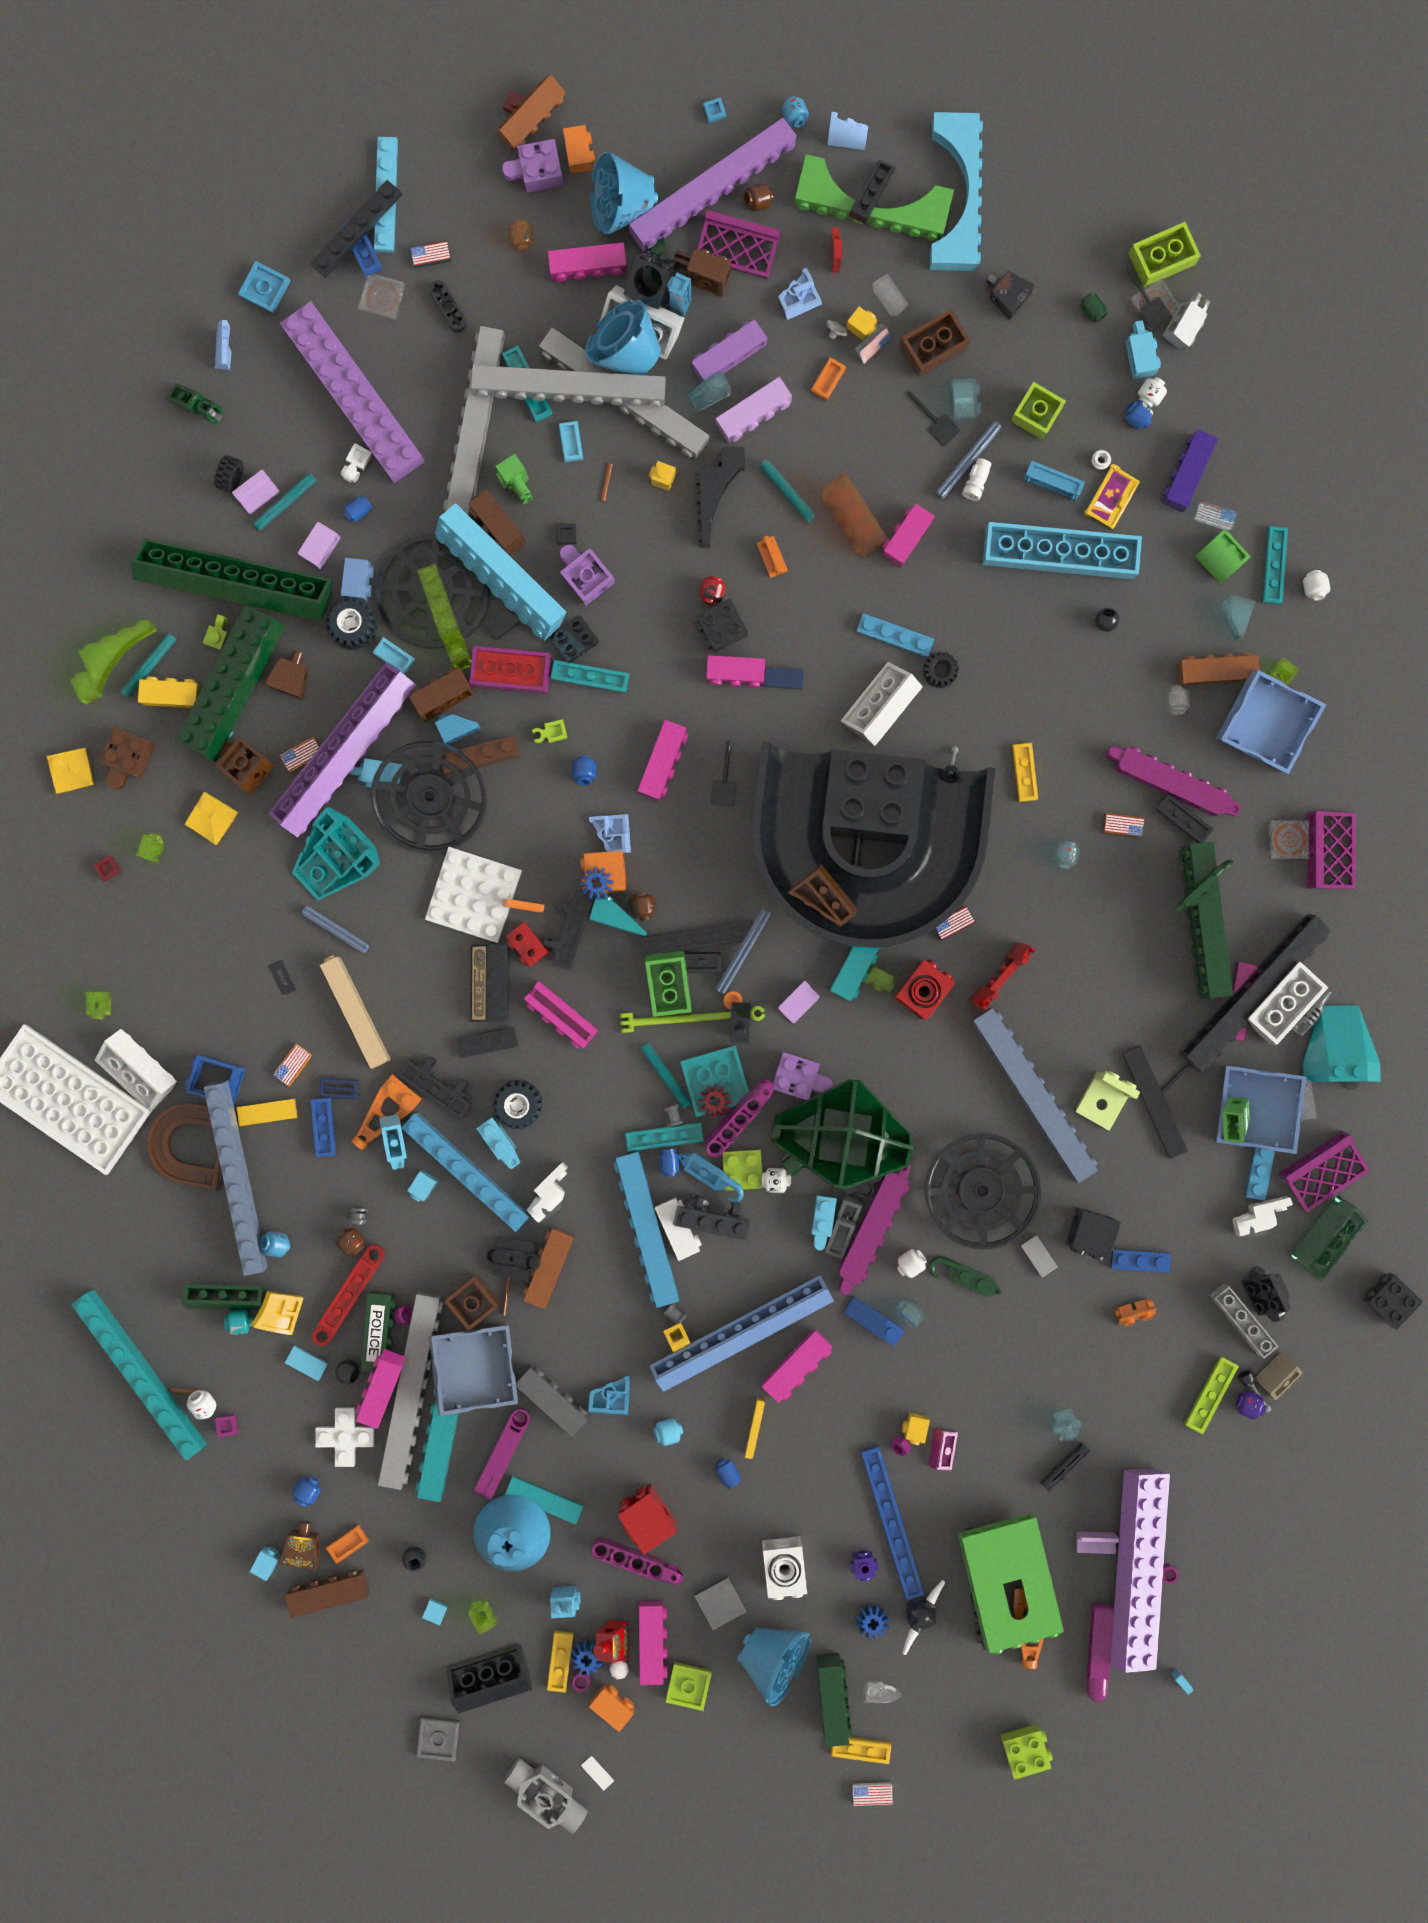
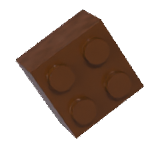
(472, 1302)

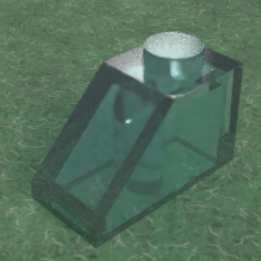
(710, 391)
(1237, 615)

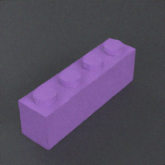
(730, 351)

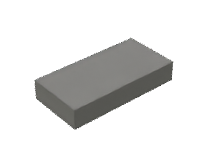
(1038, 1256)

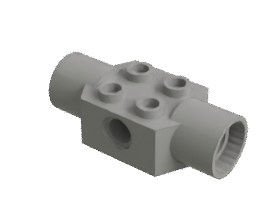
(545, 1796)

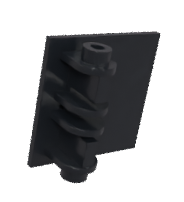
(574, 639)

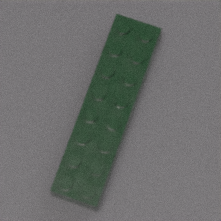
(230, 683)
(1206, 923)

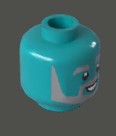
(238, 1321)

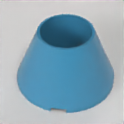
(625, 340)

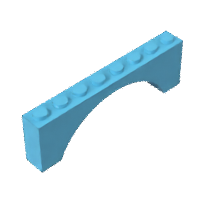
(960, 137)

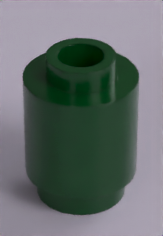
(1094, 307)

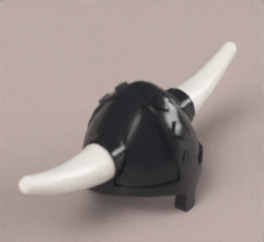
(921, 1615)

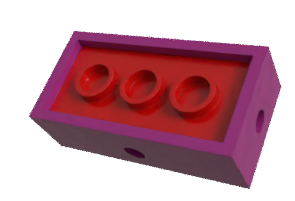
(510, 670)

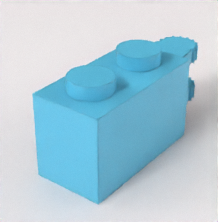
(822, 1219)
(564, 1601)

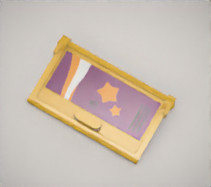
(1114, 490)

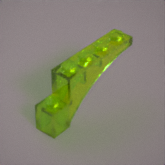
(444, 617)
(103, 657)

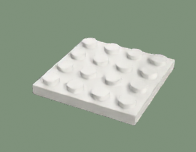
(472, 894)

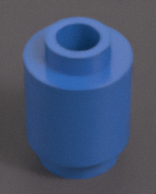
(357, 509)
(669, 1162)
(727, 1473)

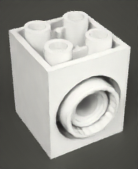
(787, 1579)

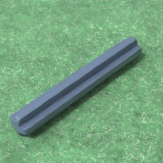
(335, 929)

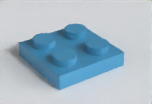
(264, 287)

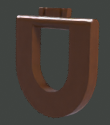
(162, 1156)

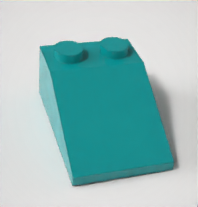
(610, 914)

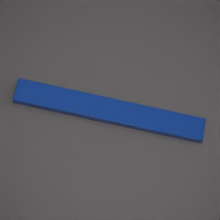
(892, 1522)

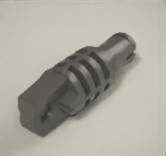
(1311, 1015)

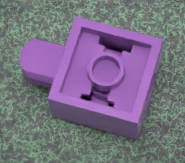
(537, 166)
(584, 574)
(799, 1077)

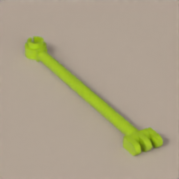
(681, 1018)

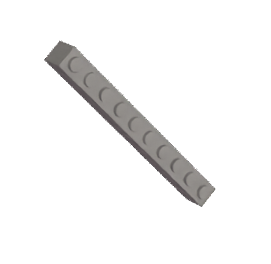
(568, 385)
(661, 420)
(474, 426)
(409, 1391)

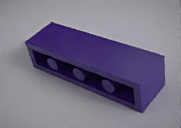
(1190, 470)

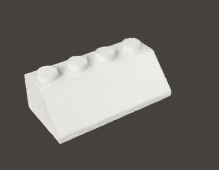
(665, 323)
(881, 703)
(1287, 1004)
(135, 1070)

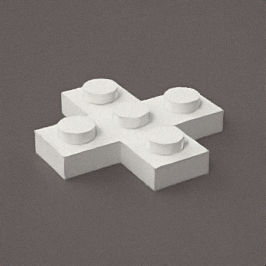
(345, 1436)

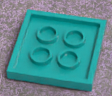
(716, 1068)

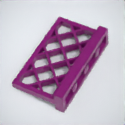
(745, 228)
(1316, 863)
(1320, 1156)

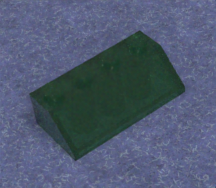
(1329, 1237)

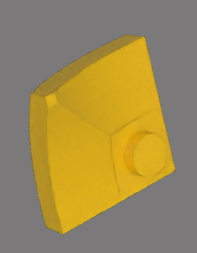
(70, 770)
(211, 818)
(278, 1313)

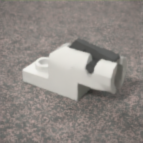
(549, 1196)
(1260, 1218)

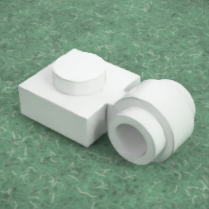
(358, 458)

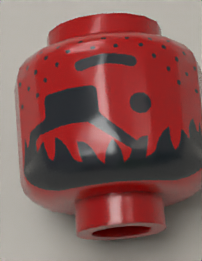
(712, 590)

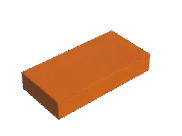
(828, 379)
(522, 905)
(347, 1544)

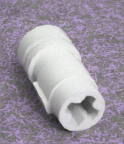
(978, 475)

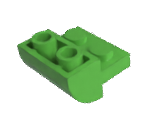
(1223, 556)

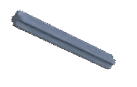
(968, 459)
(743, 951)

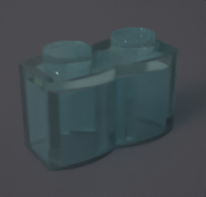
(964, 399)

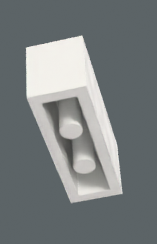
(681, 1239)

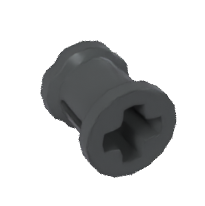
(672, 1115)
(674, 1314)

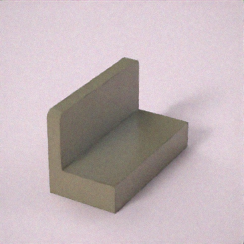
(1278, 1375)

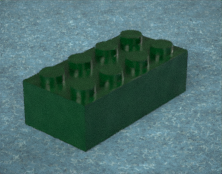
(834, 1700)

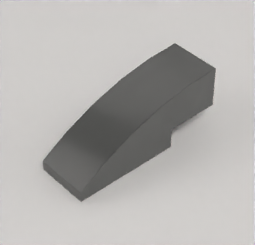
(843, 1226)

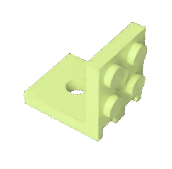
(1114, 1092)

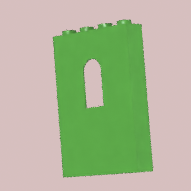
(1003, 1555)

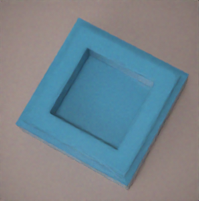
(714, 110)

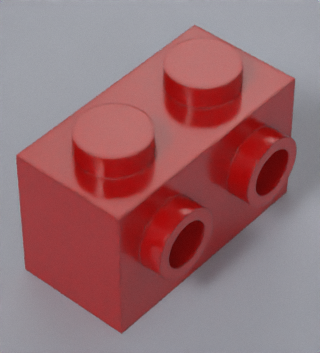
(527, 944)

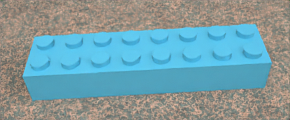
(1062, 550)
(499, 572)

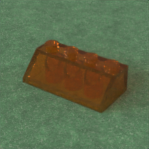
(854, 515)

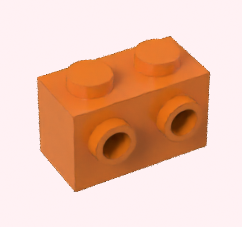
(577, 147)
(612, 1706)

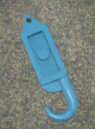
(710, 1174)

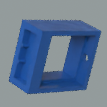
(197, 1066)

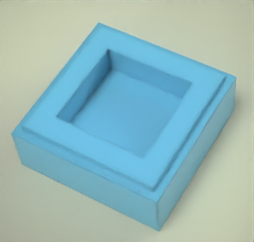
(435, 1611)
(1179, 1678)

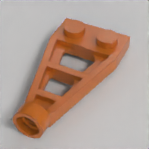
(397, 1091)
(1027, 1650)

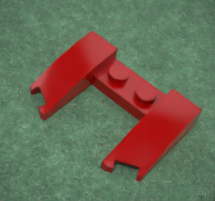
(1018, 956)

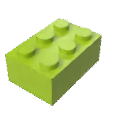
(1164, 254)

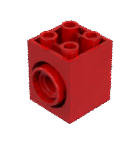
(936, 985)
(646, 1519)

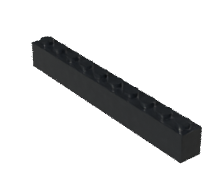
(1235, 1012)

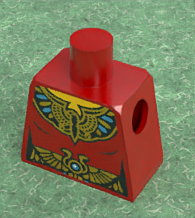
(612, 1642)

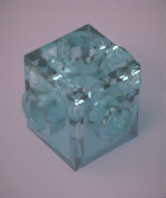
(1064, 1419)

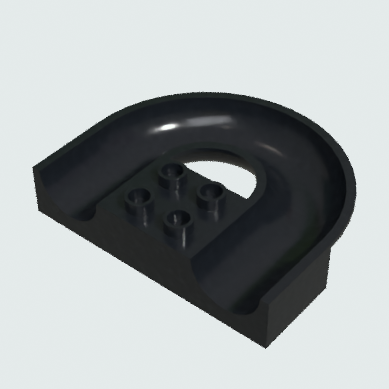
(873, 798)

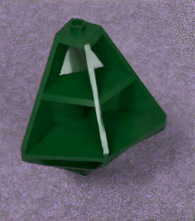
(844, 1136)

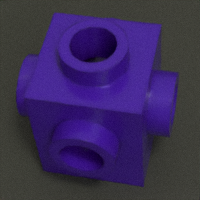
(861, 1559)

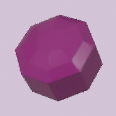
(403, 1315)
(900, 1446)
(1170, 1574)
(581, 1681)

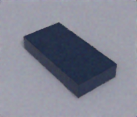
(783, 678)

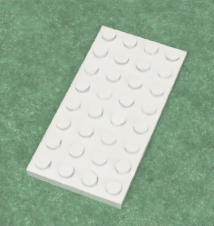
(68, 1100)

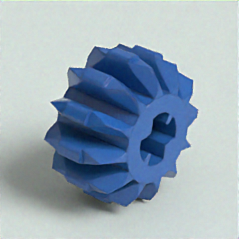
(590, 886)
(866, 1616)
(581, 1662)

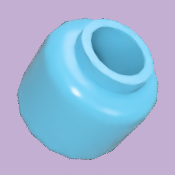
(667, 1432)

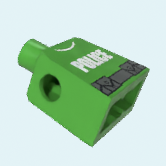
(1236, 1111)

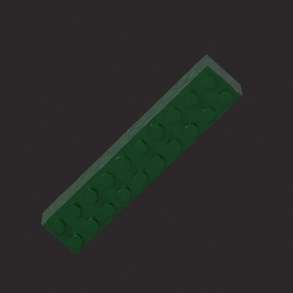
(231, 579)

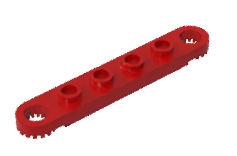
(348, 1295)

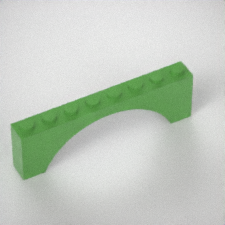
(922, 218)

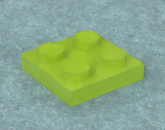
(744, 1168)
(688, 1686)

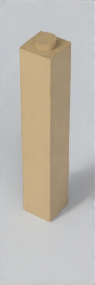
(355, 1011)

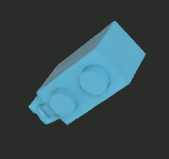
(1142, 352)
(368, 769)
(393, 1141)
(499, 1142)

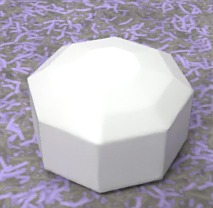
(619, 1669)

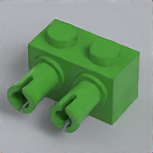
(513, 477)

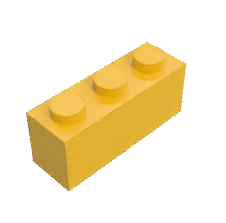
(168, 692)

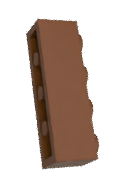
(530, 112)
(1216, 670)
(551, 1263)

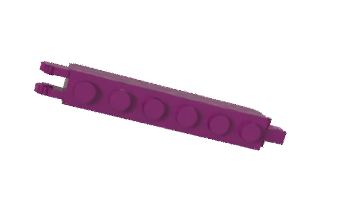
(1173, 782)
(871, 1229)

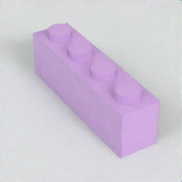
(753, 410)

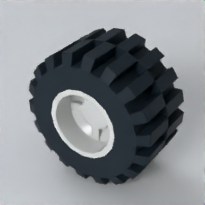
(351, 624)
(517, 1104)

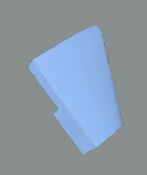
(847, 133)
(800, 296)
(222, 352)
(613, 832)

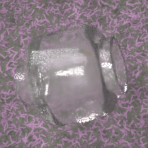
(1177, 700)

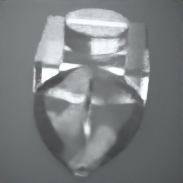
(879, 1692)

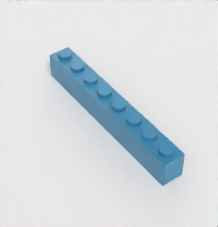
(466, 1171)
(647, 1229)

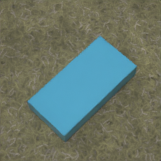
(571, 441)
(393, 655)
(306, 1363)

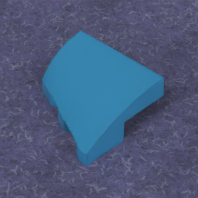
(611, 1398)

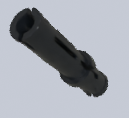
(1064, 1467)

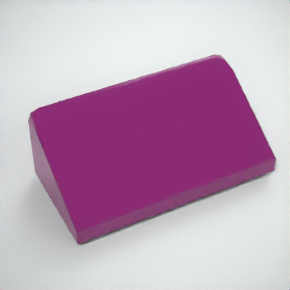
(942, 1449)

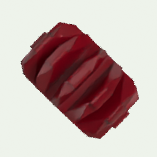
(716, 1094)

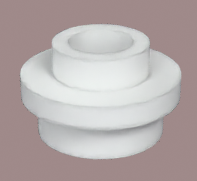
(1101, 454)

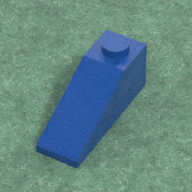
(874, 1321)

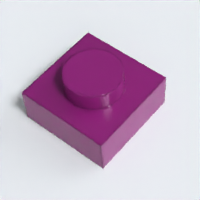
(226, 1425)

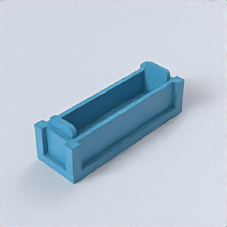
(679, 294)
(1054, 480)

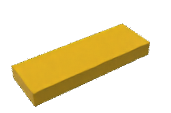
(1025, 772)
(267, 1112)
(754, 1429)
(560, 1661)
(864, 1750)

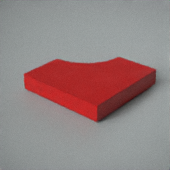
(836, 250)

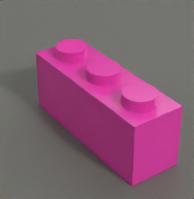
(907, 534)
(735, 671)

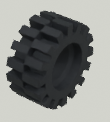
(228, 473)
(940, 658)

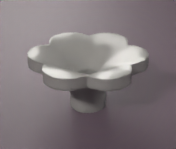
(836, 329)

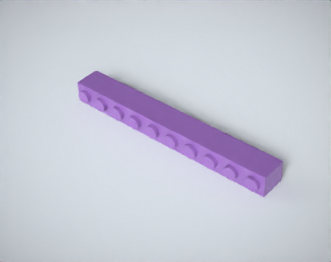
(712, 184)

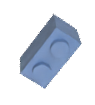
(356, 579)

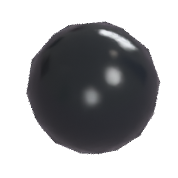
(1107, 619)
(347, 1372)
(414, 1558)

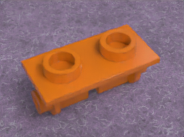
(771, 556)
(1128, 1315)

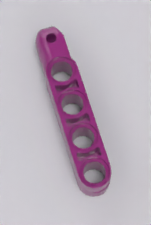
(758, 1094)
(503, 1453)
(666, 1573)
(1099, 1651)

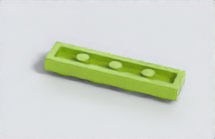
(1211, 1395)

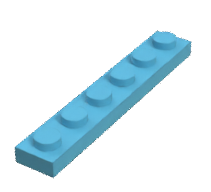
(386, 170)

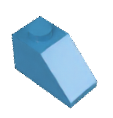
(455, 728)

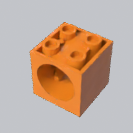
(612, 863)

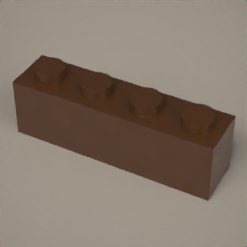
(484, 754)
(327, 1593)

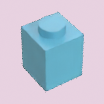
(422, 1186)
(265, 1563)

